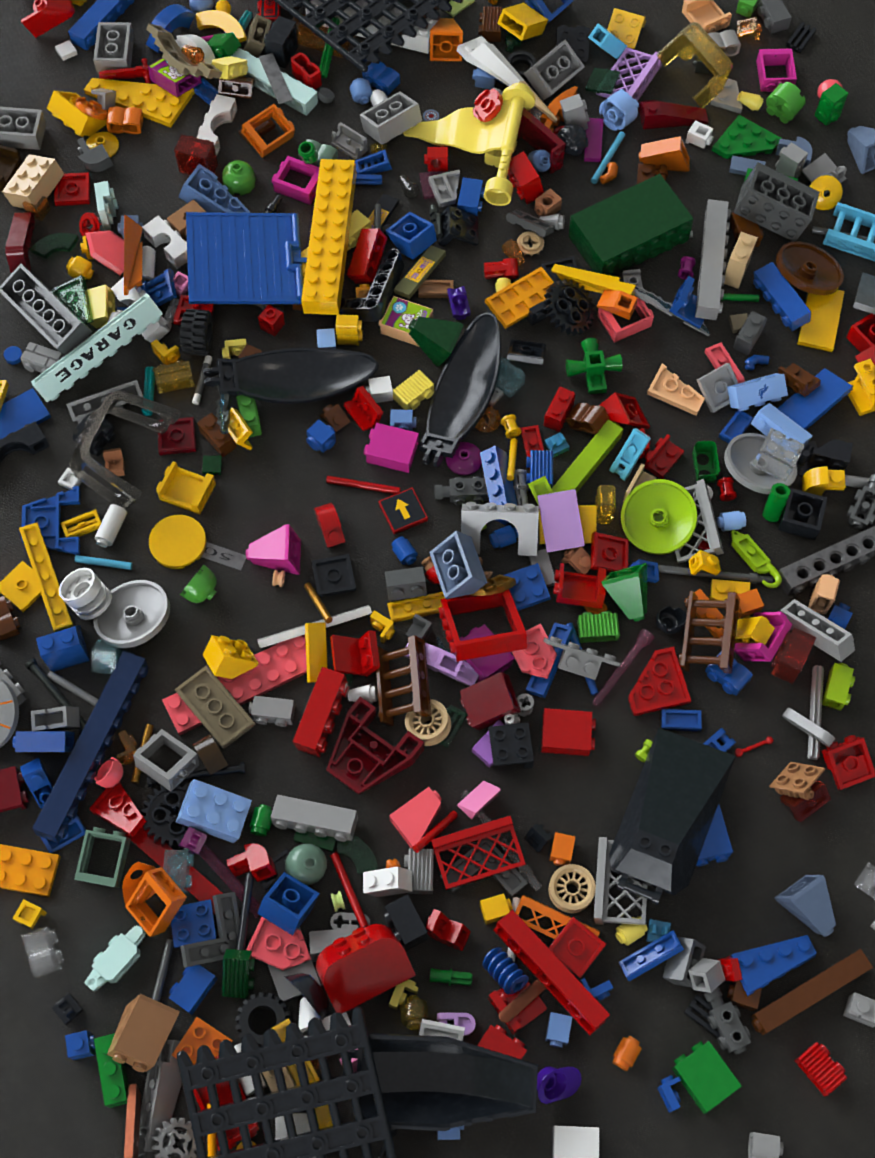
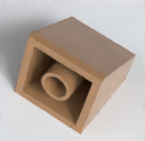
(142, 1033)

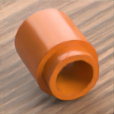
(626, 1053)

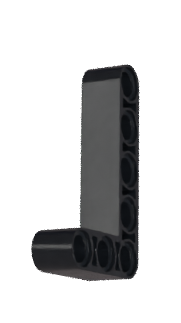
(380, 293)

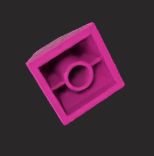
(277, 550)

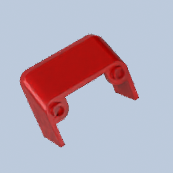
(48, 15)

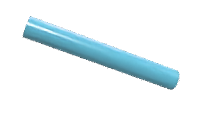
(103, 562)

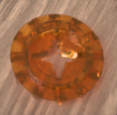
(493, 423)

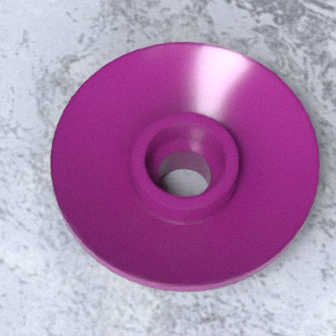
(465, 465)

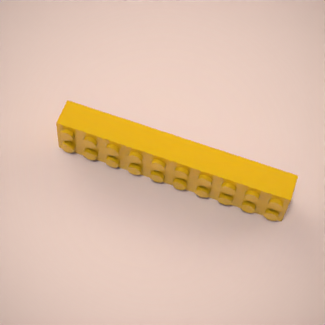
(329, 237)

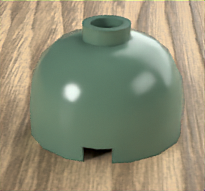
(306, 863)

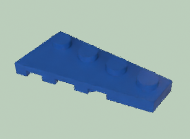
(772, 961)

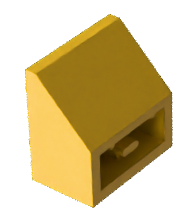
(229, 657)

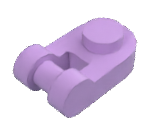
(460, 1019)

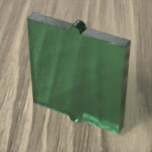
(602, 80)

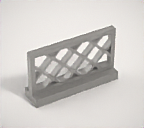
(709, 523)
(602, 891)

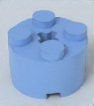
(619, 110)

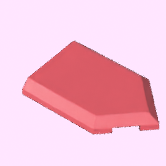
(107, 249)
(538, 656)
(277, 946)

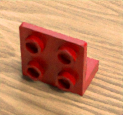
(355, 655)
(500, 1000)

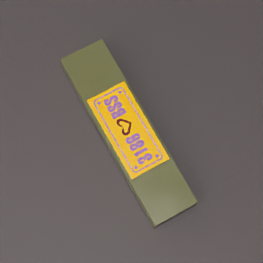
(420, 272)

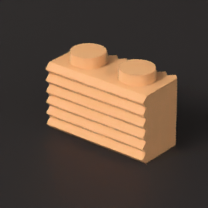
(824, 593)

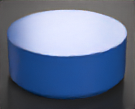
(13, 355)

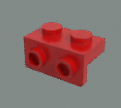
(364, 409)

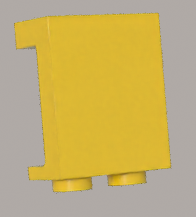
(863, 388)
(185, 488)

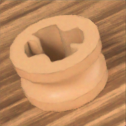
(278, 578)

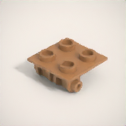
(797, 780)

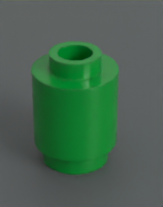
(308, 152)
(261, 820)

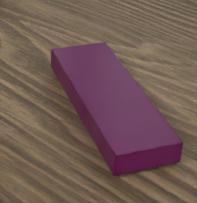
(594, 134)

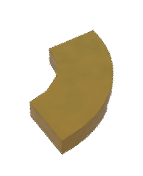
(496, 585)

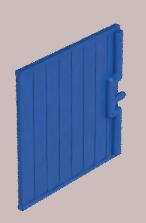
(244, 258)

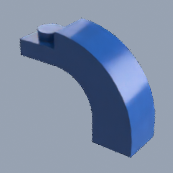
(170, 19)

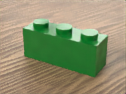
(112, 1074)

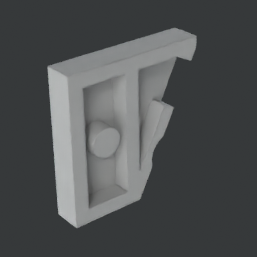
(728, 97)
(445, 187)

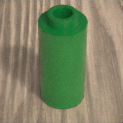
(776, 502)

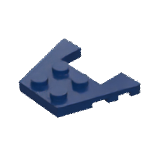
(48, 515)

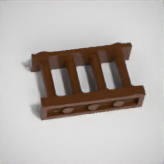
(726, 642)
(419, 681)

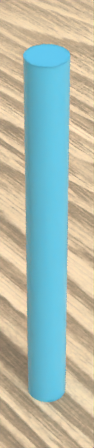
(607, 158)

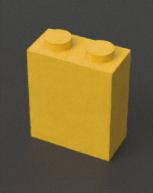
(522, 21)

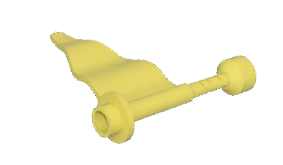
(469, 134)

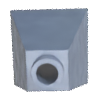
(862, 145)
(810, 903)

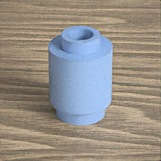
(731, 521)

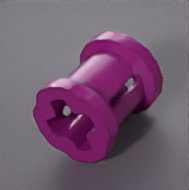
(687, 264)

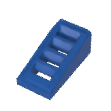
(374, 168)

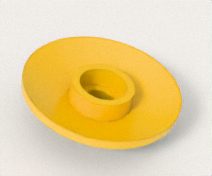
(107, 139)
(835, 192)

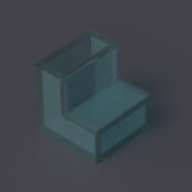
(104, 657)

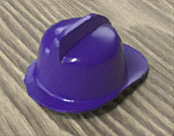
(557, 1084)

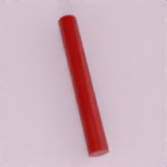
(435, 831)

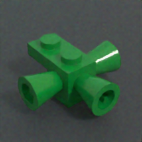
(594, 366)

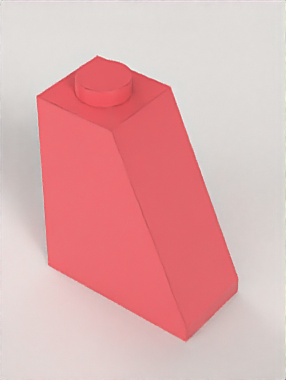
(416, 816)

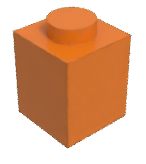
(750, 603)
(562, 849)

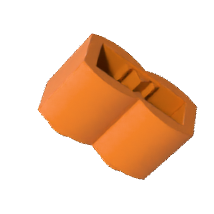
(124, 120)

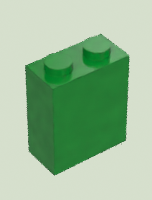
(705, 1076)

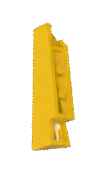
(591, 280)

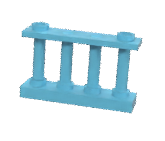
(850, 243)

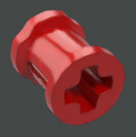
(726, 489)

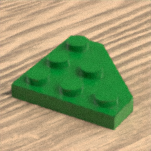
(745, 139)

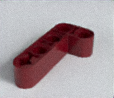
(19, 240)

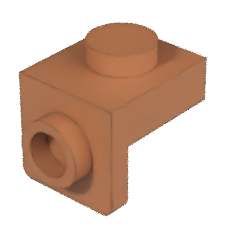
(114, 461)
(578, 559)

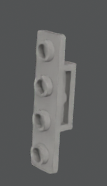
(580, 661)

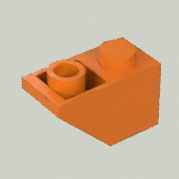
(618, 303)

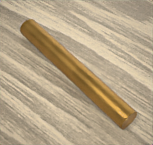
(318, 603)
(146, 736)

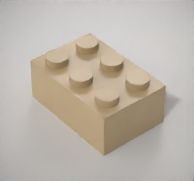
(33, 180)

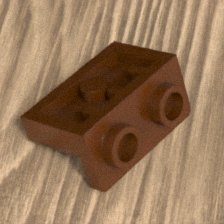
(799, 379)

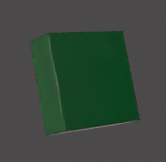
(212, 465)

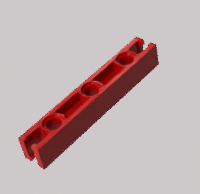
(551, 972)

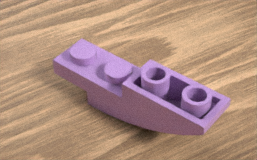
(446, 663)

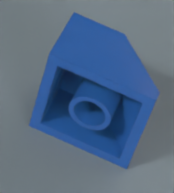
(412, 235)

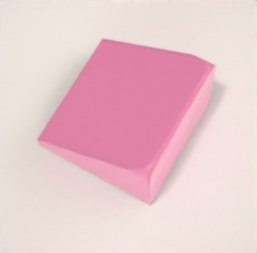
(181, 283)

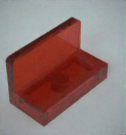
(803, 808)

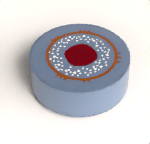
(430, 115)

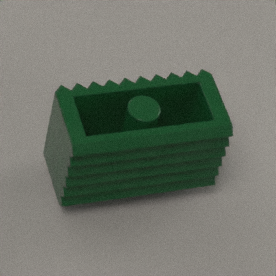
(237, 973)

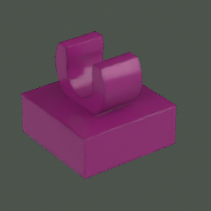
(193, 840)

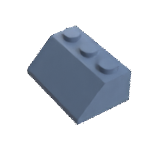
(458, 566)

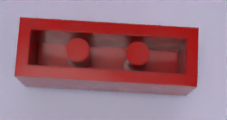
(367, 256)

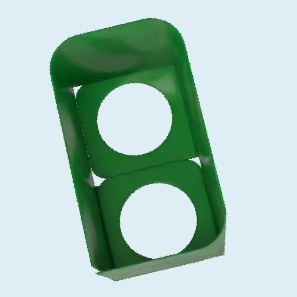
(710, 449)

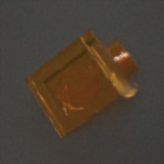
(749, 27)

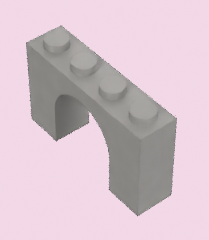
(524, 518)

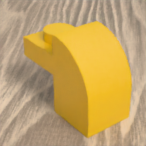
(821, 479)

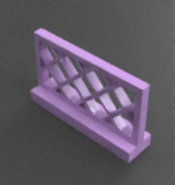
(640, 80)

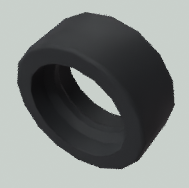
(522, 57)

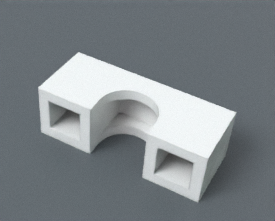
(160, 232)

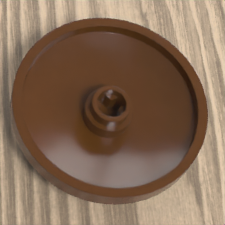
(809, 268)

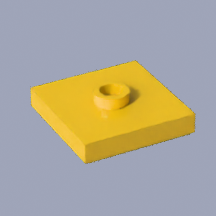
(20, 586)

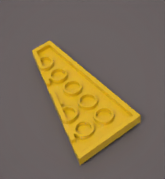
(152, 99)

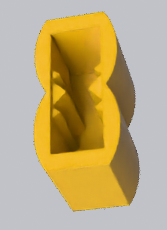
(348, 330)

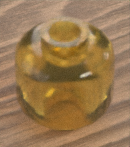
(413, 1011)

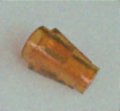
(193, 53)
(512, 250)

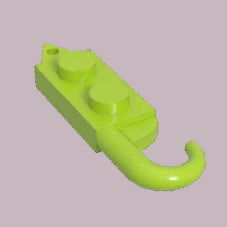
(755, 557)

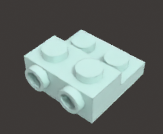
(105, 203)

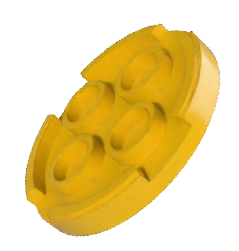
(177, 541)

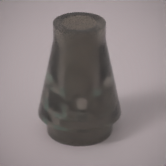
(409, 187)

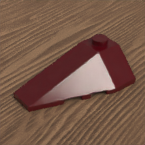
(666, 114)

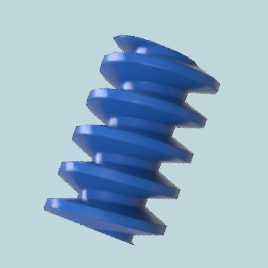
(504, 971)

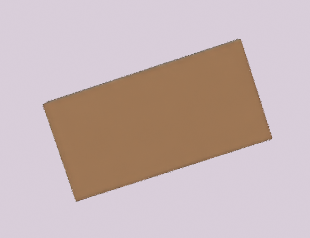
(435, 288)

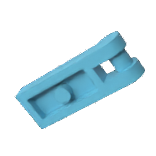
(630, 453)

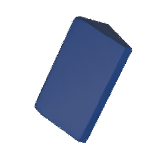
(75, 830)

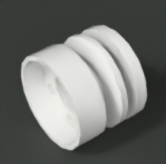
(85, 593)

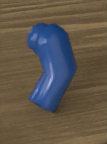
(756, 359)

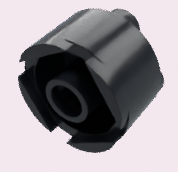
(104, 434)

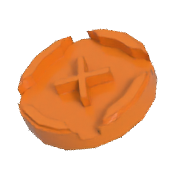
(91, 108)

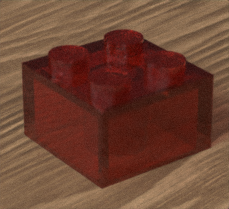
(195, 151)
(792, 655)

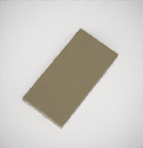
(215, 707)

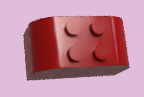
(362, 966)

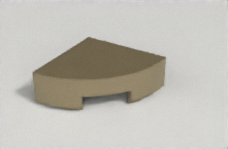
(737, 322)

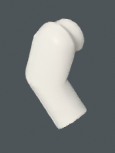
(511, 719)

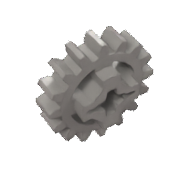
(171, 1134)

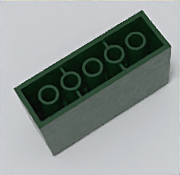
(630, 227)

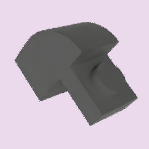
(94, 159)

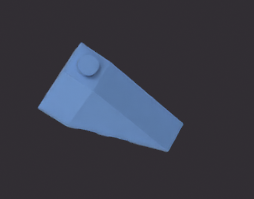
(210, 193)

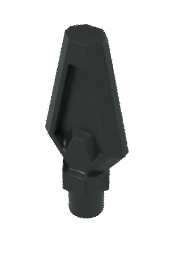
(436, 219)

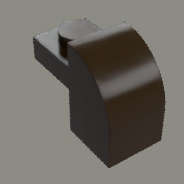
(210, 754)

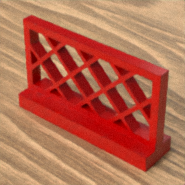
(471, 835)

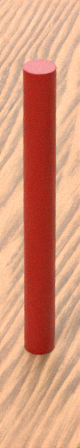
(363, 485)
(349, 890)

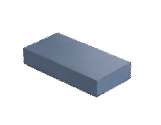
(740, 165)

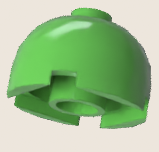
(239, 177)
(200, 586)

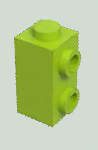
(838, 686)

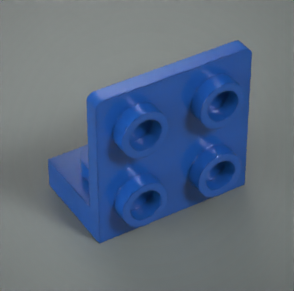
(685, 304)

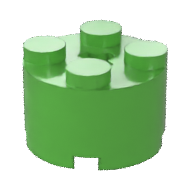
(785, 102)

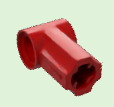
(504, 269)

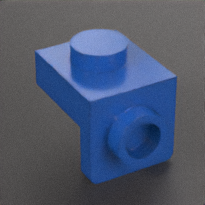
(840, 615)
(600, 991)

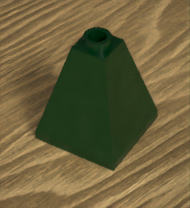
(435, 337)

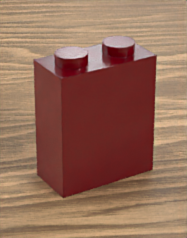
(489, 701)

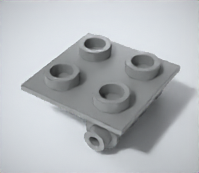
(824, 166)

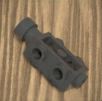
(463, 490)
(863, 508)
(727, 1027)

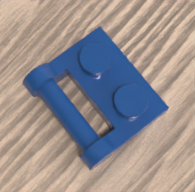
(163, 292)

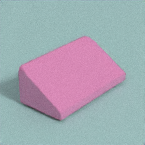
(478, 799)

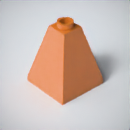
(444, 40)

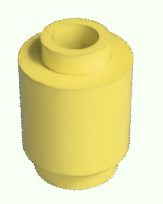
(629, 933)

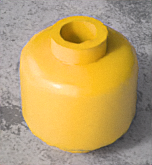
(79, 266)

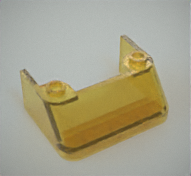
(695, 41)

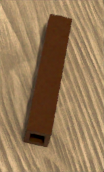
(810, 992)

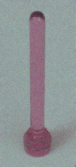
(644, 638)

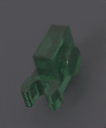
(511, 41)

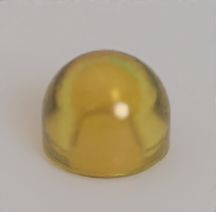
(377, 147)

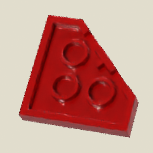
(659, 684)

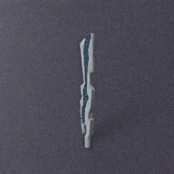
(660, 304)

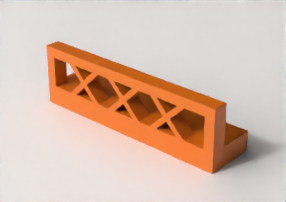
(549, 912)

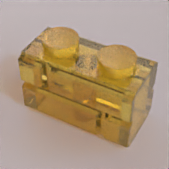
(173, 376)

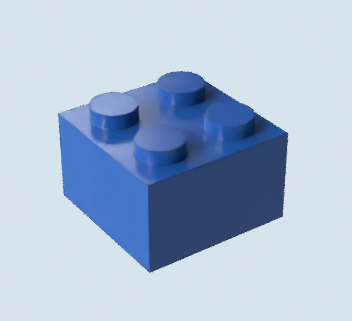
(288, 903)

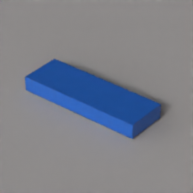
(651, 955)

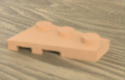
(674, 392)

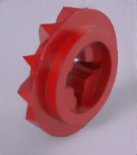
(86, 221)

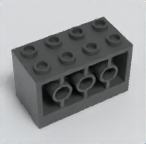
(776, 202)

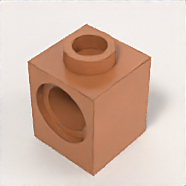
(548, 203)

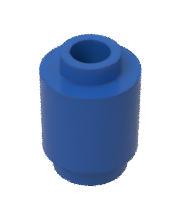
(503, 537)
(404, 551)

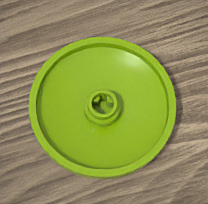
(659, 516)

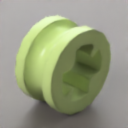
(337, 901)

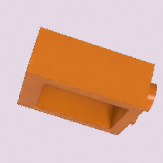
(256, 141)
(168, 892)

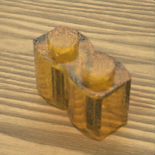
(606, 503)

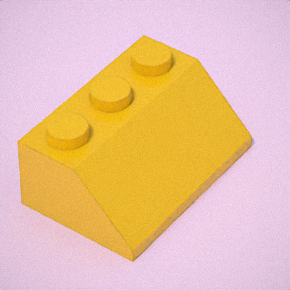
(63, 107)

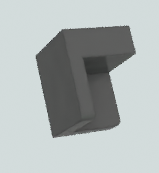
(421, 628)

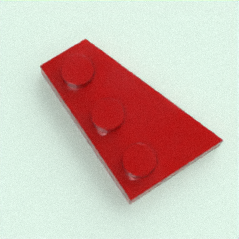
(119, 810)

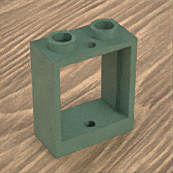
(81, 872)

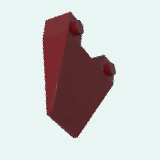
(363, 757)

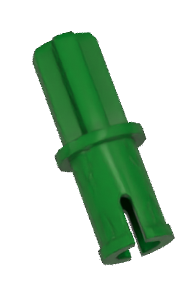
(450, 977)

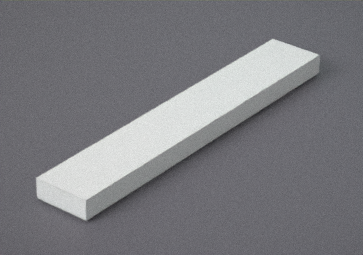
(299, 631)

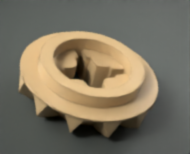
(537, 241)

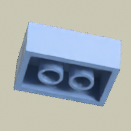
(213, 811)

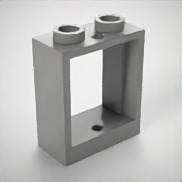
(178, 772)

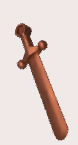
(521, 1001)

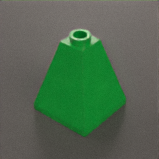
(629, 590)

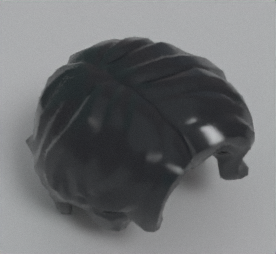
(574, 139)

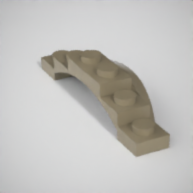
(175, 57)

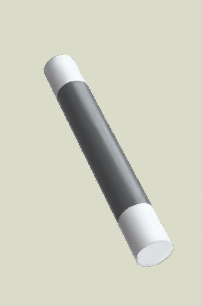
(200, 385)

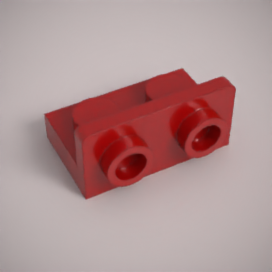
(663, 457)

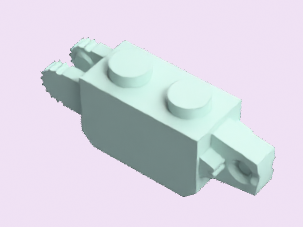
(116, 959)

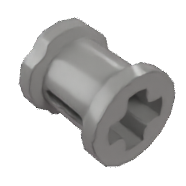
(527, 710)

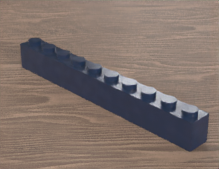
(91, 748)

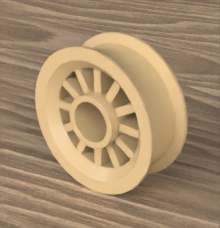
(428, 733)
(559, 902)

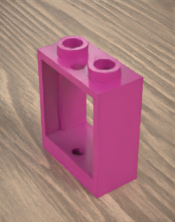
(775, 57)
(304, 195)

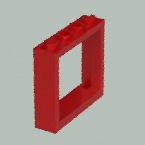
(486, 645)

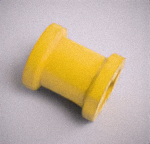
(510, 426)

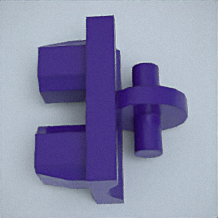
(458, 303)

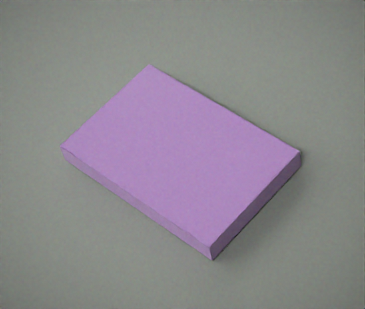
(560, 520)

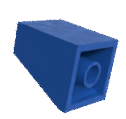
(63, 648)

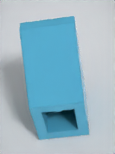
(607, 41)

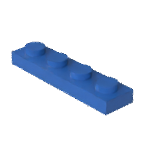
(540, 686)

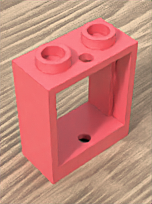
(618, 333)

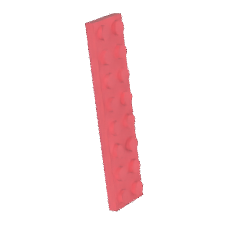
(275, 668)

